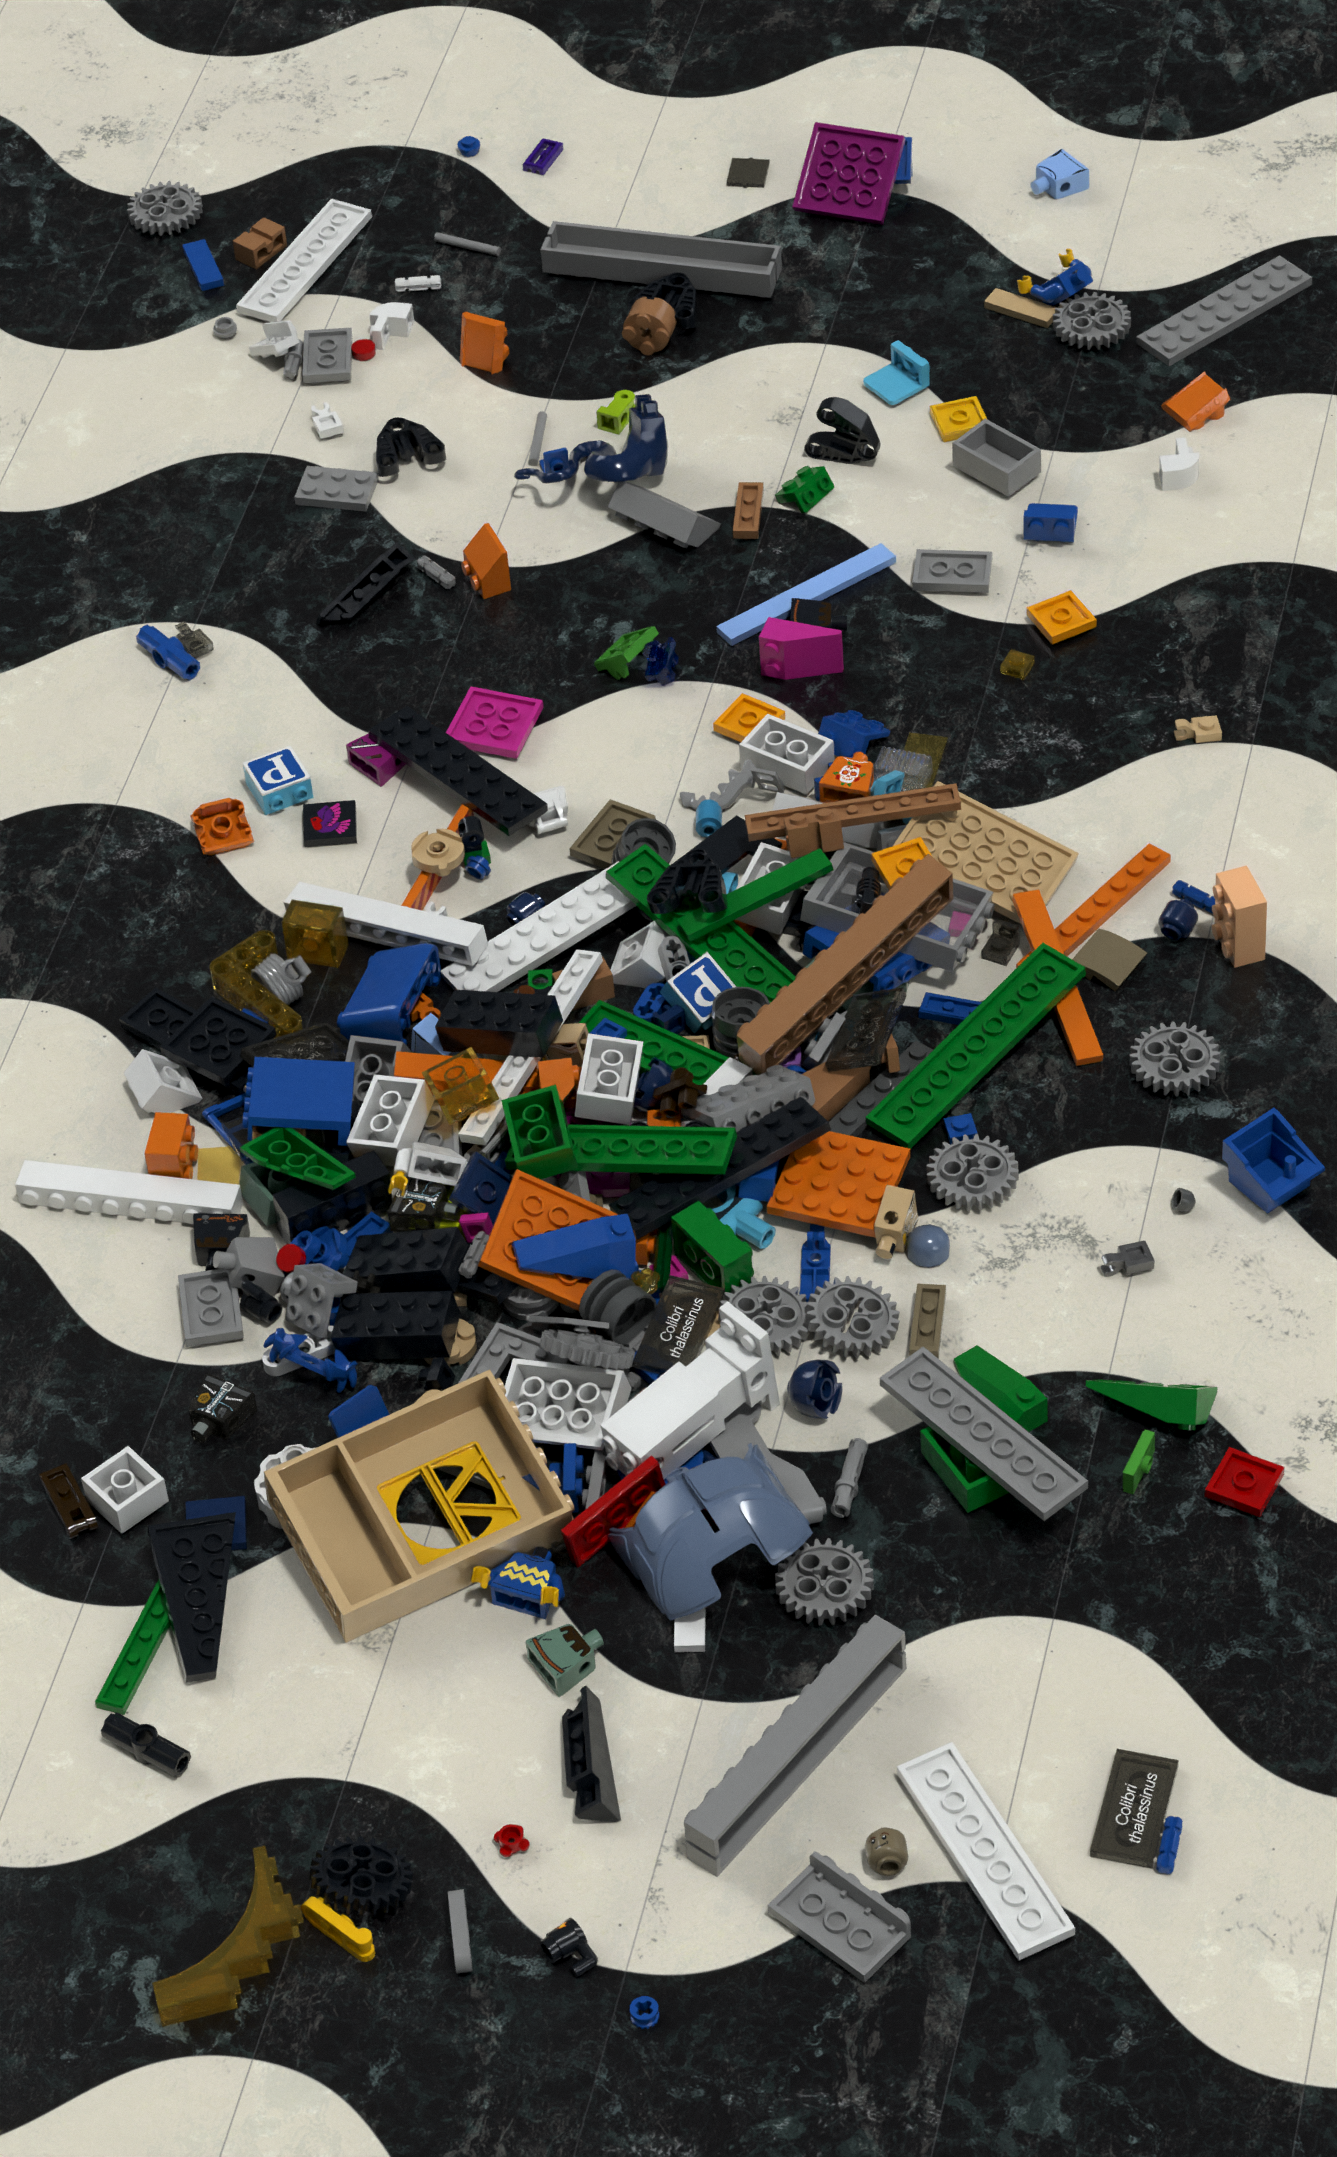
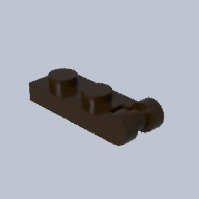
(68, 1500)

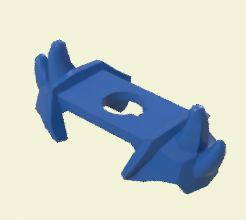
(287, 1347)

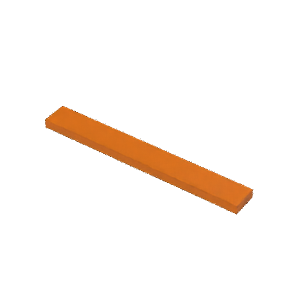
(1070, 1009)

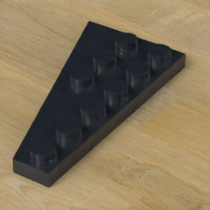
(193, 1575)

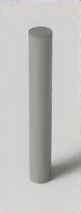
(467, 244)
(537, 438)

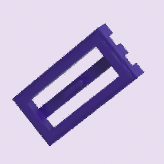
(546, 158)

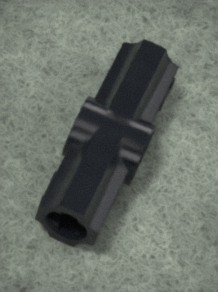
(146, 1744)

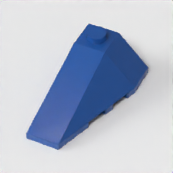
(581, 1249)

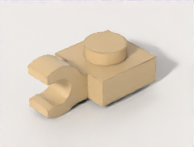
(1201, 729)

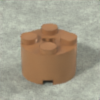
(649, 325)

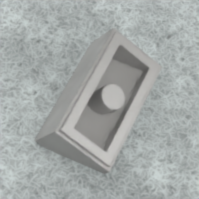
(496, 1144)

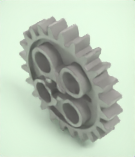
(164, 208)
(1091, 320)
(1174, 1058)
(972, 1172)
(833, 1307)
(774, 1309)
(586, 1349)
(824, 1581)

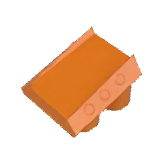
(483, 343)
(1197, 402)
(221, 826)

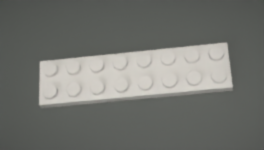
(304, 261)
(541, 936)
(986, 1851)

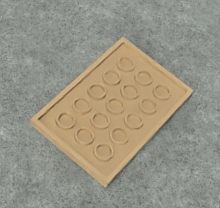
(992, 852)

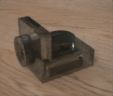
(1002, 942)

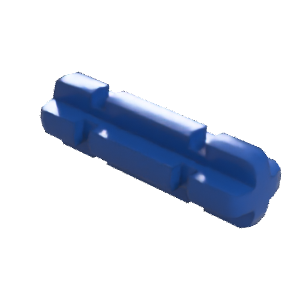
(1194, 895)
(1169, 1845)

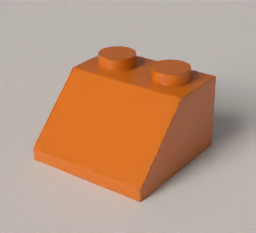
(486, 563)

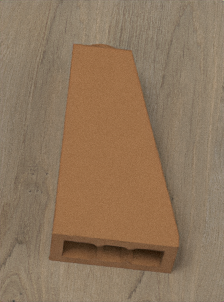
(836, 1088)

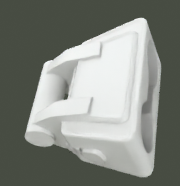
(557, 810)

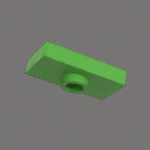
(1139, 1462)

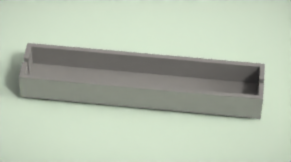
(648, 256)
(794, 1745)

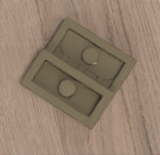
(1109, 958)

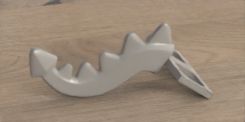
(738, 782)

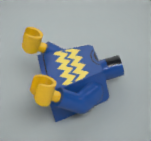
(1061, 285)
(523, 1583)

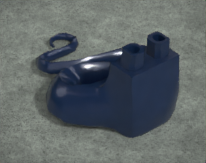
(642, 455)

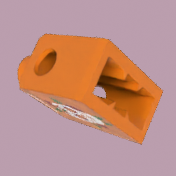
(847, 779)

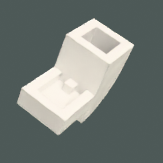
(390, 320)
(1180, 469)

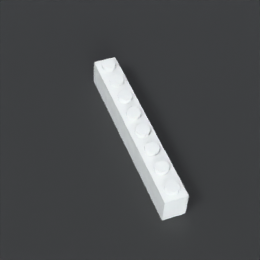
(398, 924)
(124, 1192)

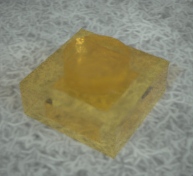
(1017, 664)

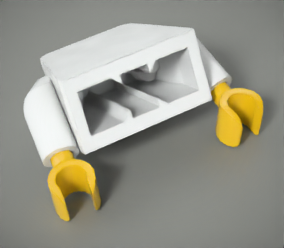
(428, 1164)

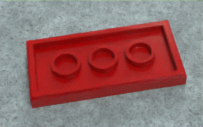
(614, 1509)

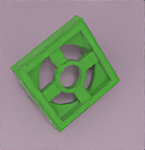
(624, 650)

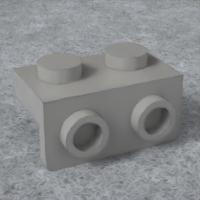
(819, 1050)

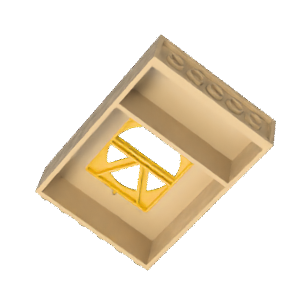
(345, 1496)

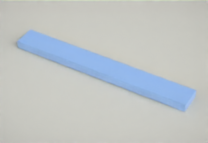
(816, 588)

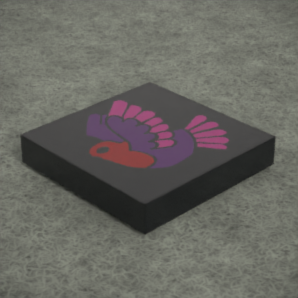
(329, 823)

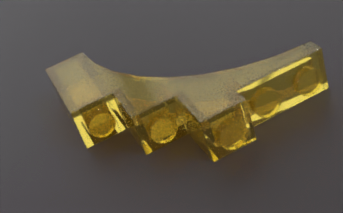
(214, 1981)

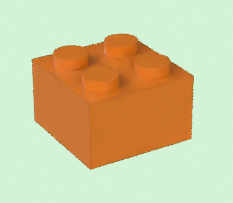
(171, 1146)

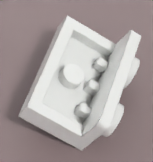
(279, 338)

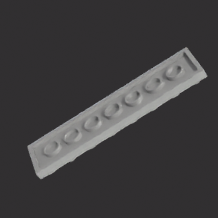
(1224, 310)
(984, 1433)

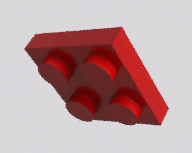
(1244, 1481)

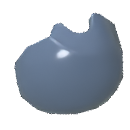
(928, 1245)

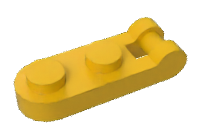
(339, 1928)

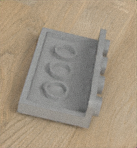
(753, 1098)
(842, 1917)

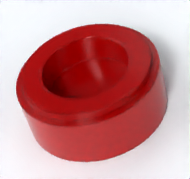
(363, 349)
(290, 1256)

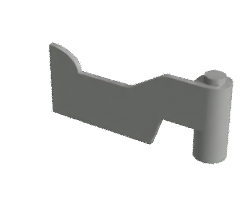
(734, 1443)

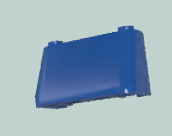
(390, 991)

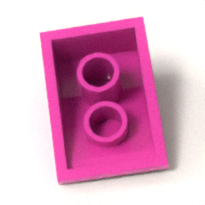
(799, 650)

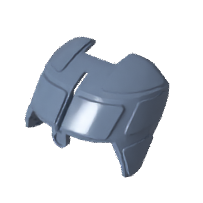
(677, 1548)

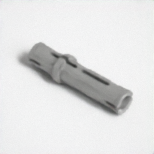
(846, 1487)

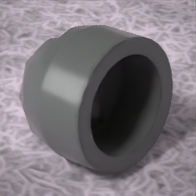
(1183, 1200)

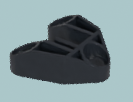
(679, 297)
(851, 435)
(411, 436)
(692, 881)

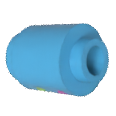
(708, 818)

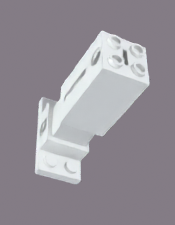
(690, 1402)

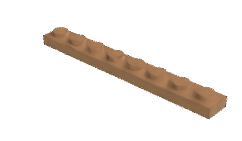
(862, 810)

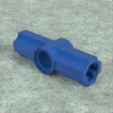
(168, 652)

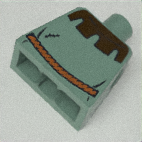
(563, 1656)

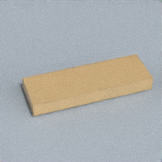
(1020, 307)

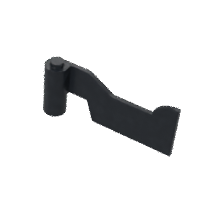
(726, 847)

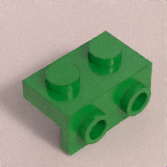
(806, 488)

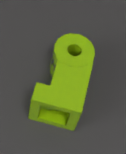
(616, 415)

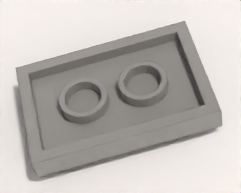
(327, 355)
(336, 488)
(952, 571)
(209, 1307)

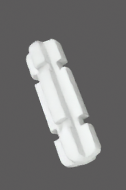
(418, 283)

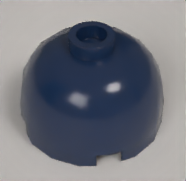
(656, 1077)
(815, 1388)

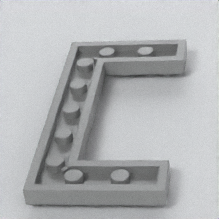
(495, 1353)

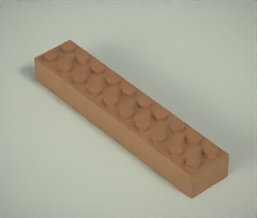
(845, 965)

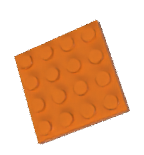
(838, 1182)
(530, 1210)

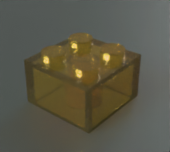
(315, 933)
(460, 1086)

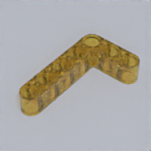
(234, 982)

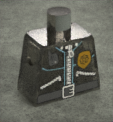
(421, 1207)
(220, 1408)

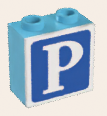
(278, 780)
(696, 989)

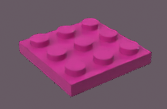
(495, 721)

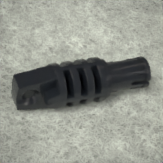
(867, 889)

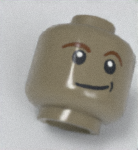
(886, 1851)

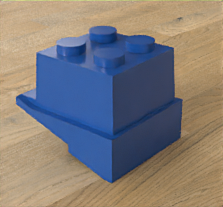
(1269, 1161)

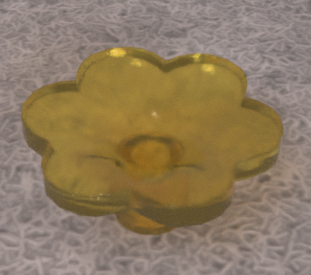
(646, 1280)

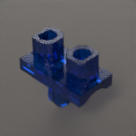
(660, 661)

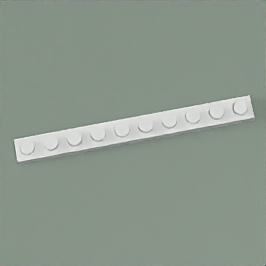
(518, 1069)

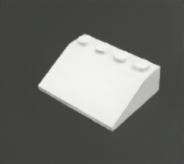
(566, 1400)

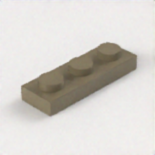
(928, 1318)

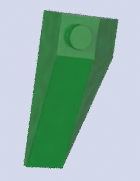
(297, 1157)
(1003, 1387)
(1177, 1404)

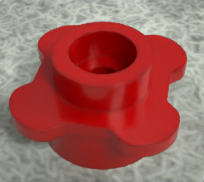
(509, 1833)

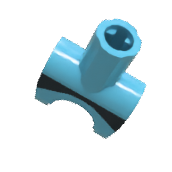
(743, 1219)

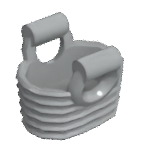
(280, 976)

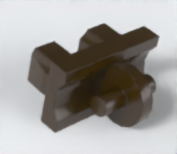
(679, 1092)

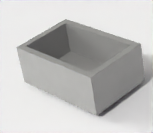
(996, 457)

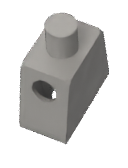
(253, 1261)

